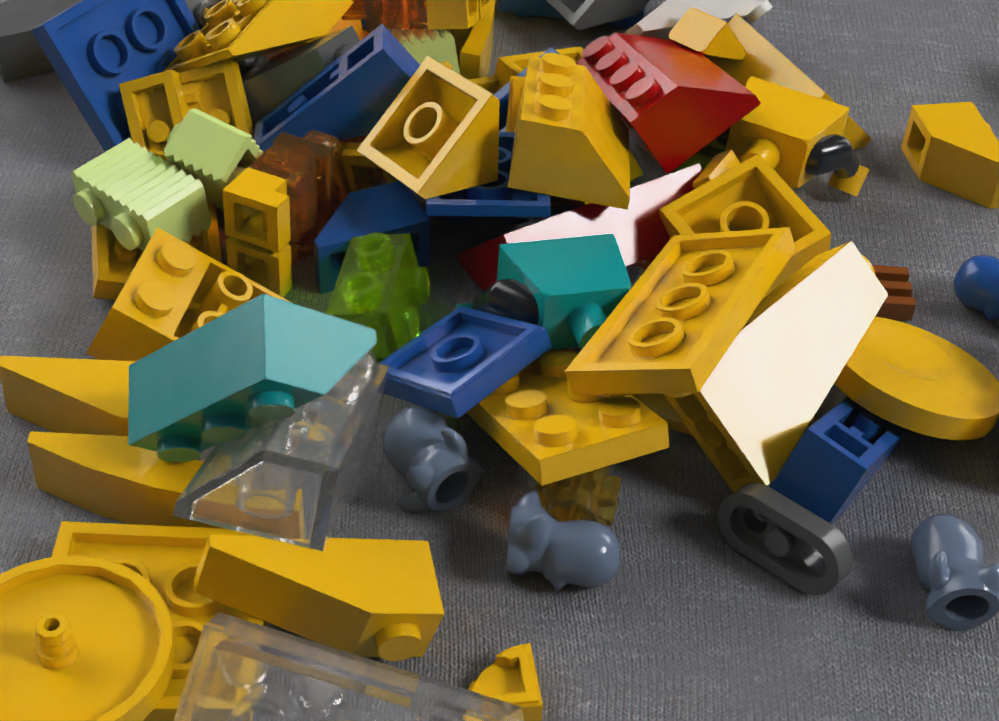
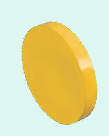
(920, 382)
(82, 642)

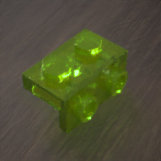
(382, 289)

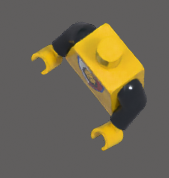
(797, 137)

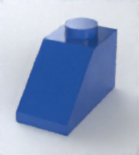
(377, 209)

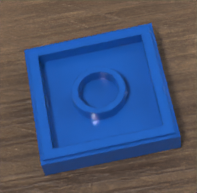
(462, 360)

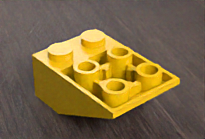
(255, 29)
(168, 297)

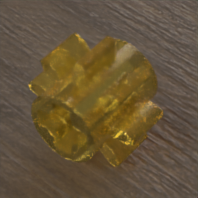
(582, 497)

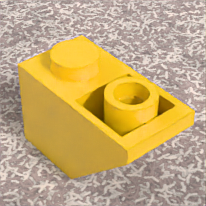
(954, 151)

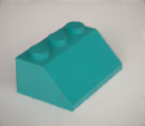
(238, 375)

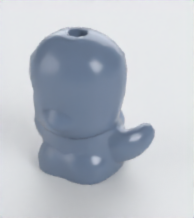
(431, 460)
(564, 551)
(953, 570)

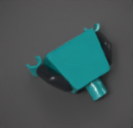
(559, 286)

